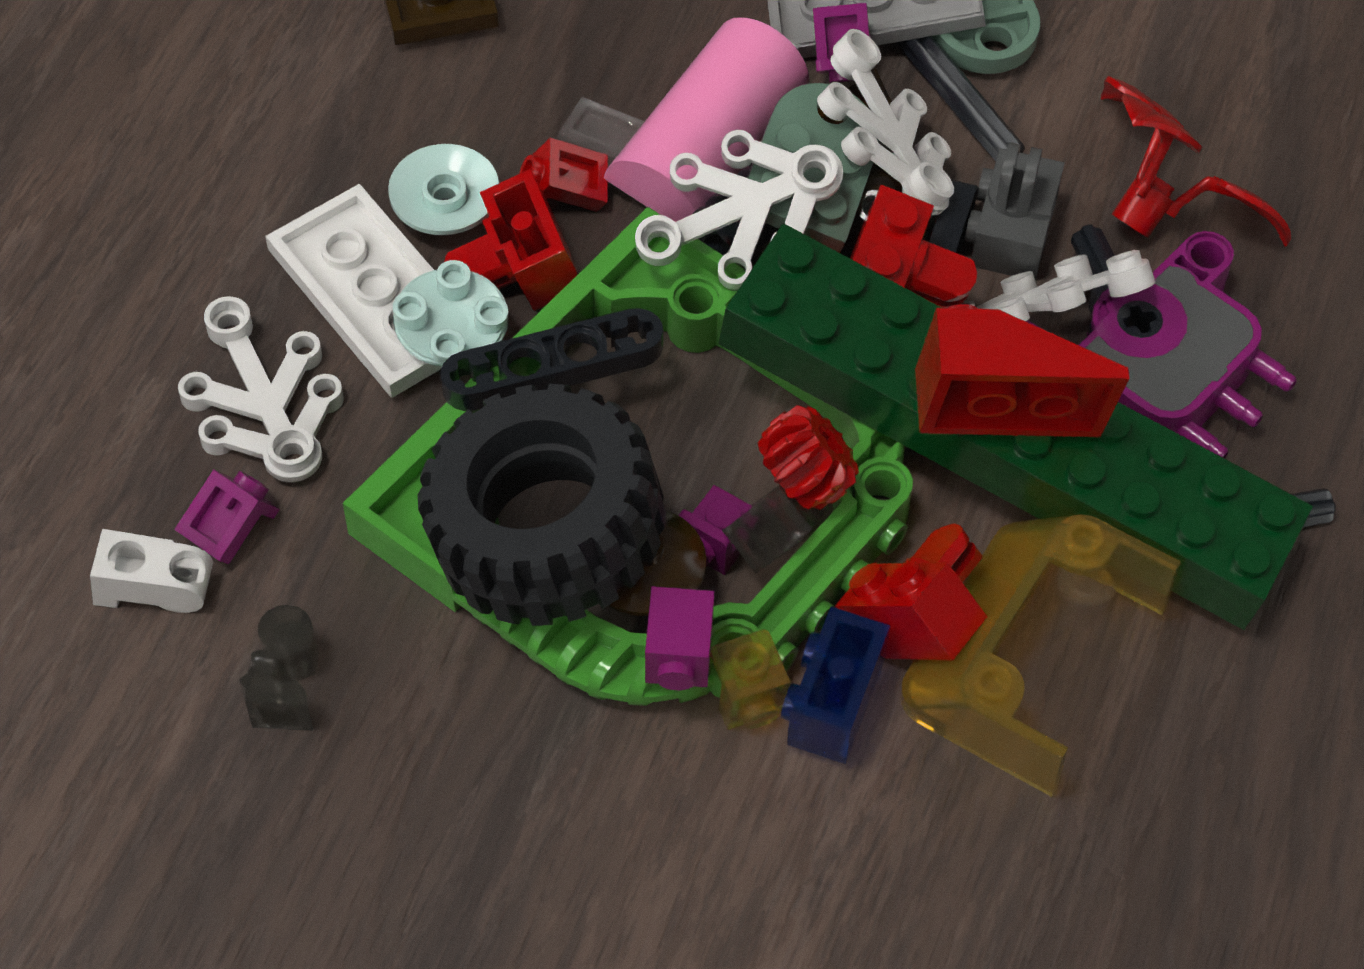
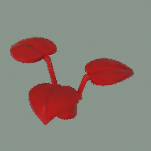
(1149, 195)

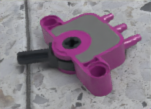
(1181, 338)

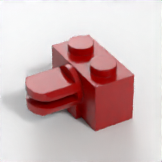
(520, 242)
(895, 249)
(922, 598)

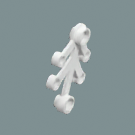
(894, 125)
(747, 200)
(1125, 276)
(262, 399)

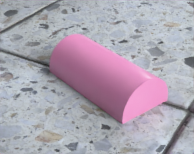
(723, 90)

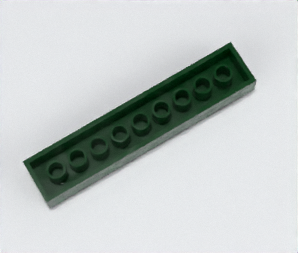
(857, 349)

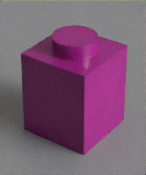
(679, 638)

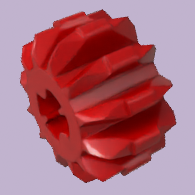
(808, 457)

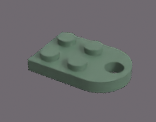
(1007, 21)
(797, 125)

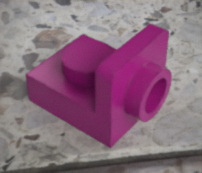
(225, 513)
(709, 519)

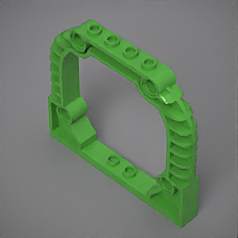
(591, 650)

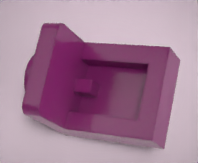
(830, 26)

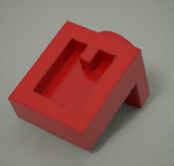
(570, 173)

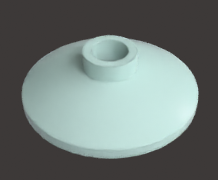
(440, 174)

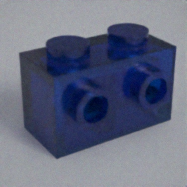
(836, 685)

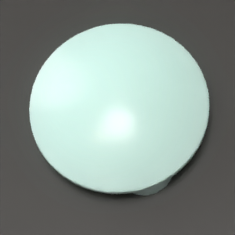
(449, 313)

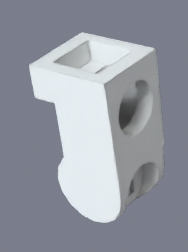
(149, 572)

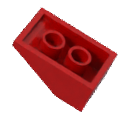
(1011, 378)

